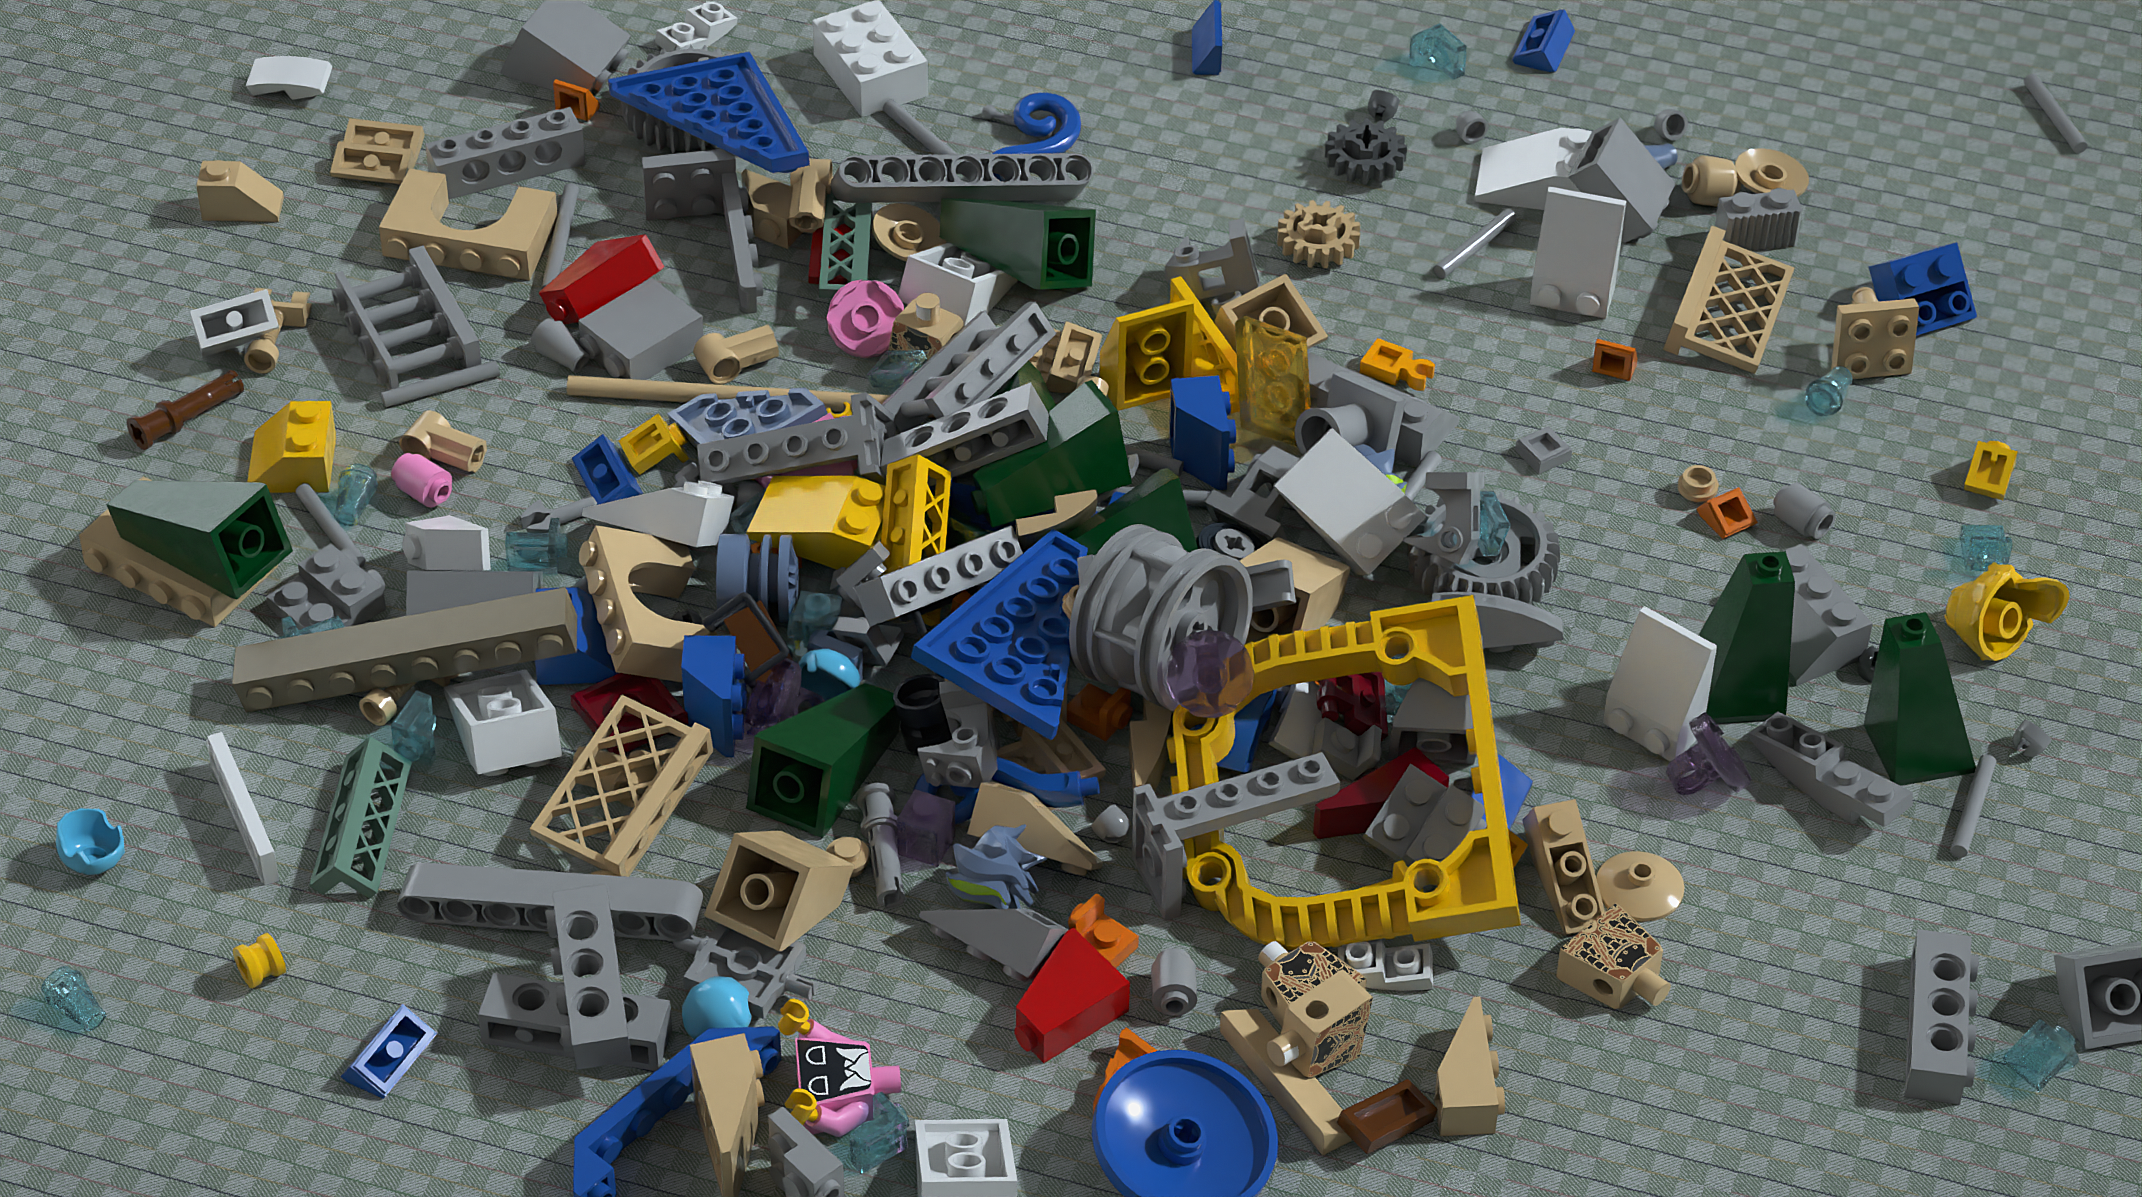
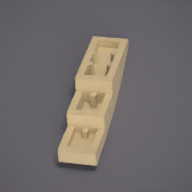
(1149, 744)

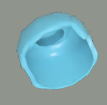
(828, 673)
(89, 841)
(715, 1004)

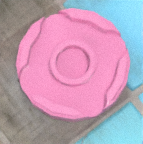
(863, 317)

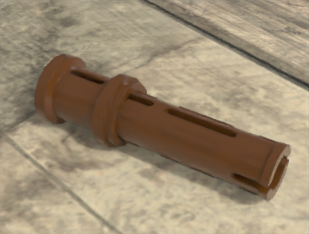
(170, 416)

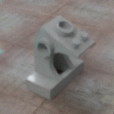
(1234, 258)
(1462, 502)
(1247, 507)
(972, 752)

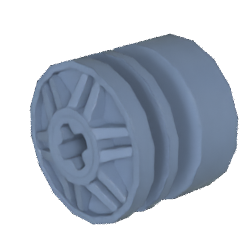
(762, 575)

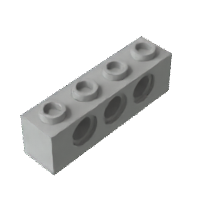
(508, 152)
(975, 433)
(938, 576)
(526, 1017)
(1939, 1017)
(603, 1037)

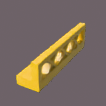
(1210, 349)
(904, 513)

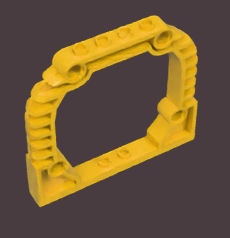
(1472, 883)

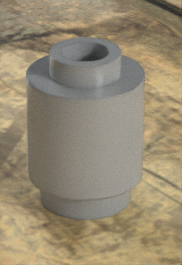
(1803, 510)
(1174, 982)

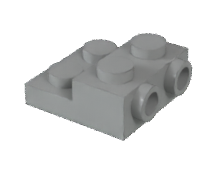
(330, 586)
(1424, 819)
(801, 1161)

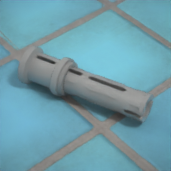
(881, 831)

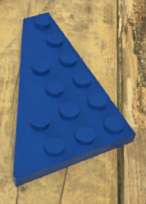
(722, 104)
(1013, 636)

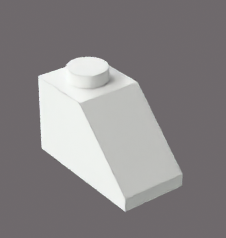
(233, 322)
(447, 544)

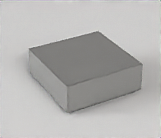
(1543, 450)

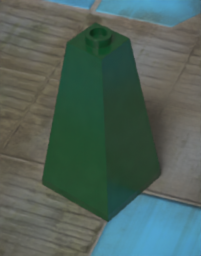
(1025, 240)
(1080, 455)
(1153, 503)
(207, 529)
(1752, 640)
(1914, 706)
(820, 758)

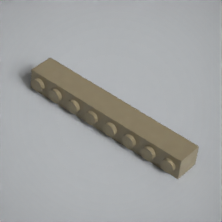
(405, 649)

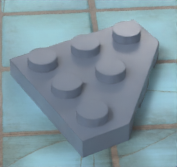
(749, 413)

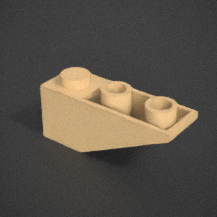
(1043, 832)
(1564, 863)
(1465, 1079)

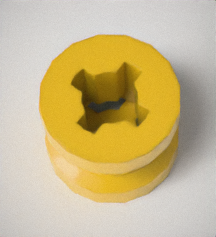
(259, 960)

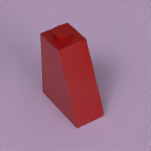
(600, 276)
(1070, 998)

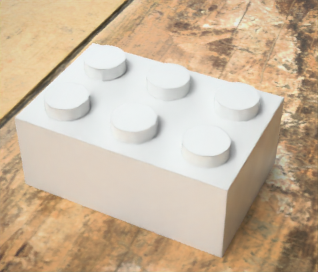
(870, 57)

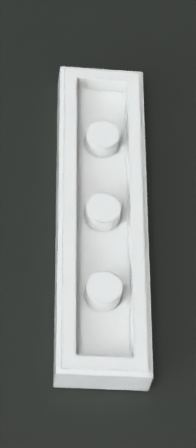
(242, 808)

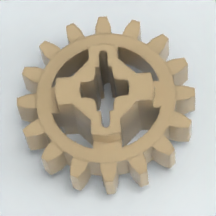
(1315, 234)

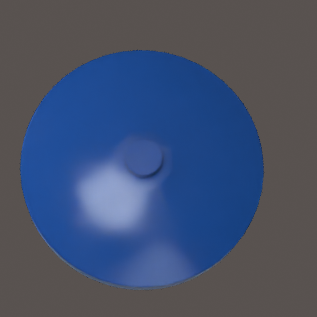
(1183, 1129)

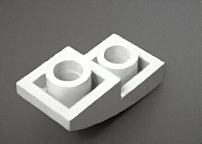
(701, 27)
(296, 75)
(1298, 720)
(1390, 968)

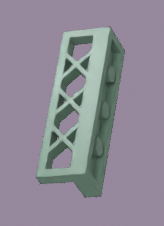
(859, 250)
(353, 809)

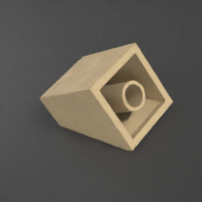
(1317, 586)
(776, 887)

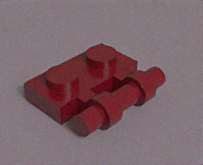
(1359, 701)

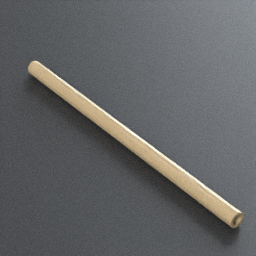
(687, 391)

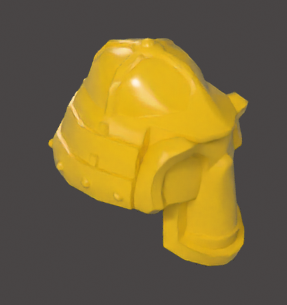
(1999, 609)

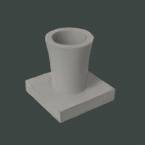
(1356, 412)

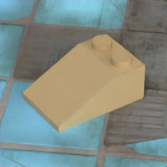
(727, 1105)

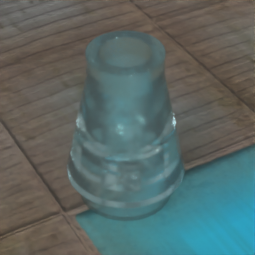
(1828, 392)
(354, 492)
(71, 996)

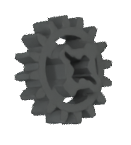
(1365, 151)

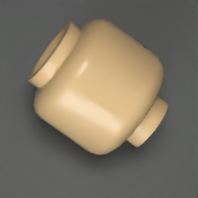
(1710, 179)

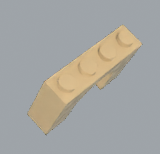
(503, 249)
(135, 568)
(635, 636)

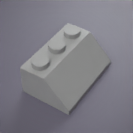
(1421, 426)
(448, 589)
(1826, 623)
(2102, 993)

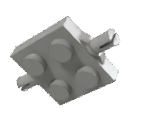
(752, 964)

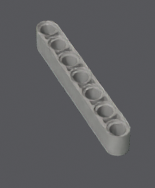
(975, 167)
(521, 897)

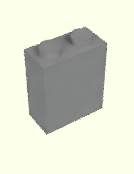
(1623, 169)
(641, 332)

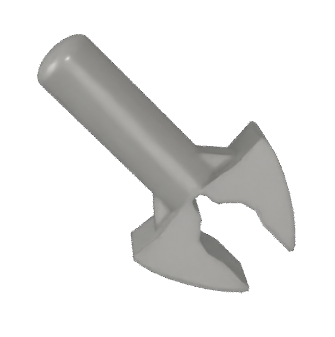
(537, 517)

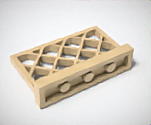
(1704, 283)
(658, 797)

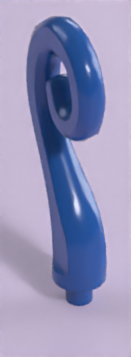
(1061, 141)
(1053, 790)

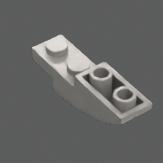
(1511, 622)
(1823, 773)

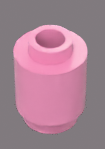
(422, 479)

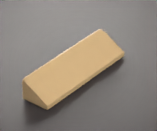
(1299, 1095)

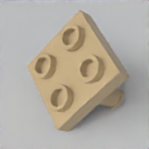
(1875, 335)

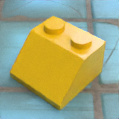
(295, 448)

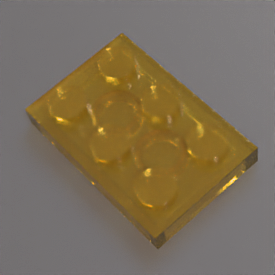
(1271, 379)

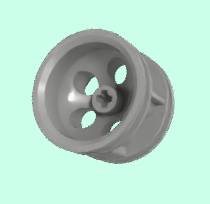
(1146, 599)

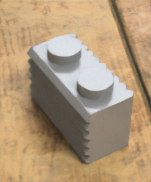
(1760, 219)

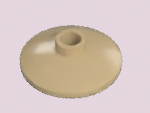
(1770, 169)
(905, 230)
(1641, 884)

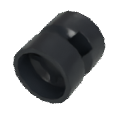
(921, 712)

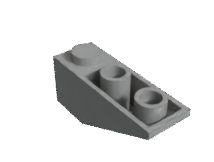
(1011, 936)

